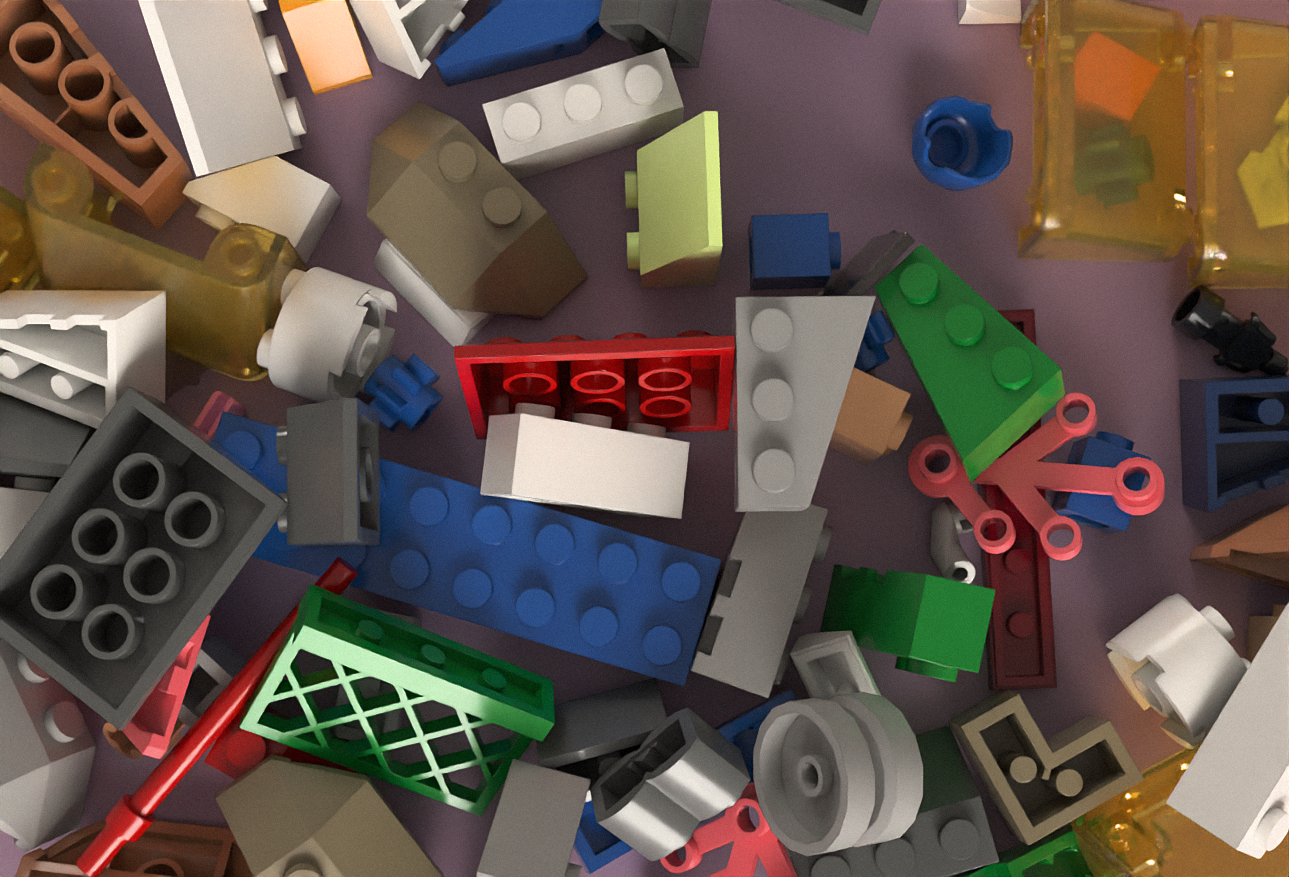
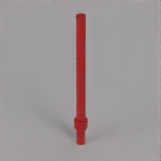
(135, 812)

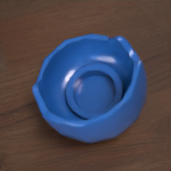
(960, 144)

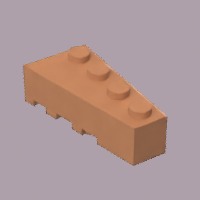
(77, 103)

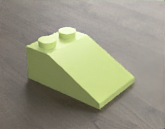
(677, 206)

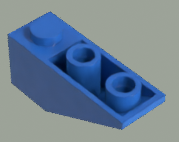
(519, 36)

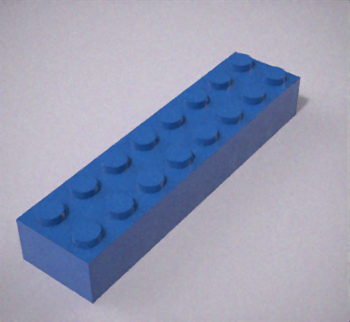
(508, 564)

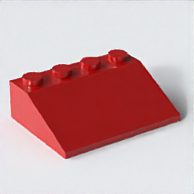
(630, 378)

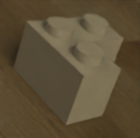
(1039, 780)

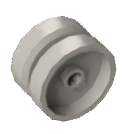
(837, 772)

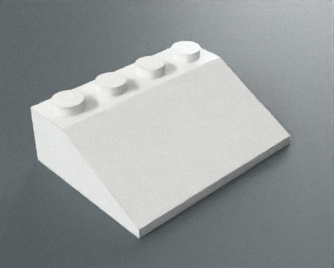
(224, 80)

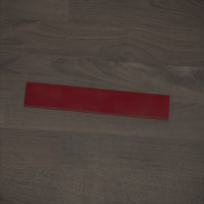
(1021, 617)

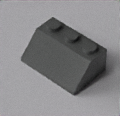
(944, 840)

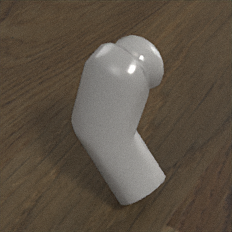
(945, 543)

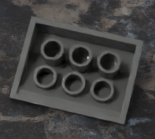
(130, 554)

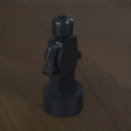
(1241, 343)

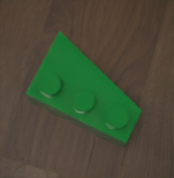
(969, 359)
(918, 617)

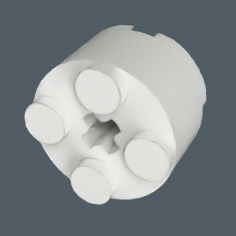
(327, 335)
(1179, 666)

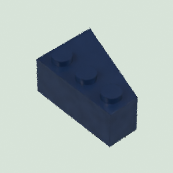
(1233, 437)

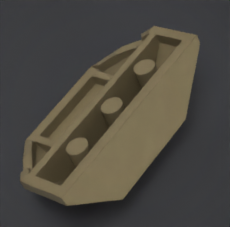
(466, 219)
(318, 824)

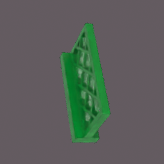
(422, 669)

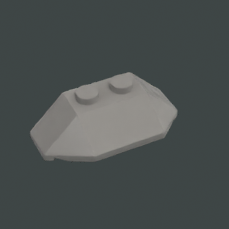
(42, 753)

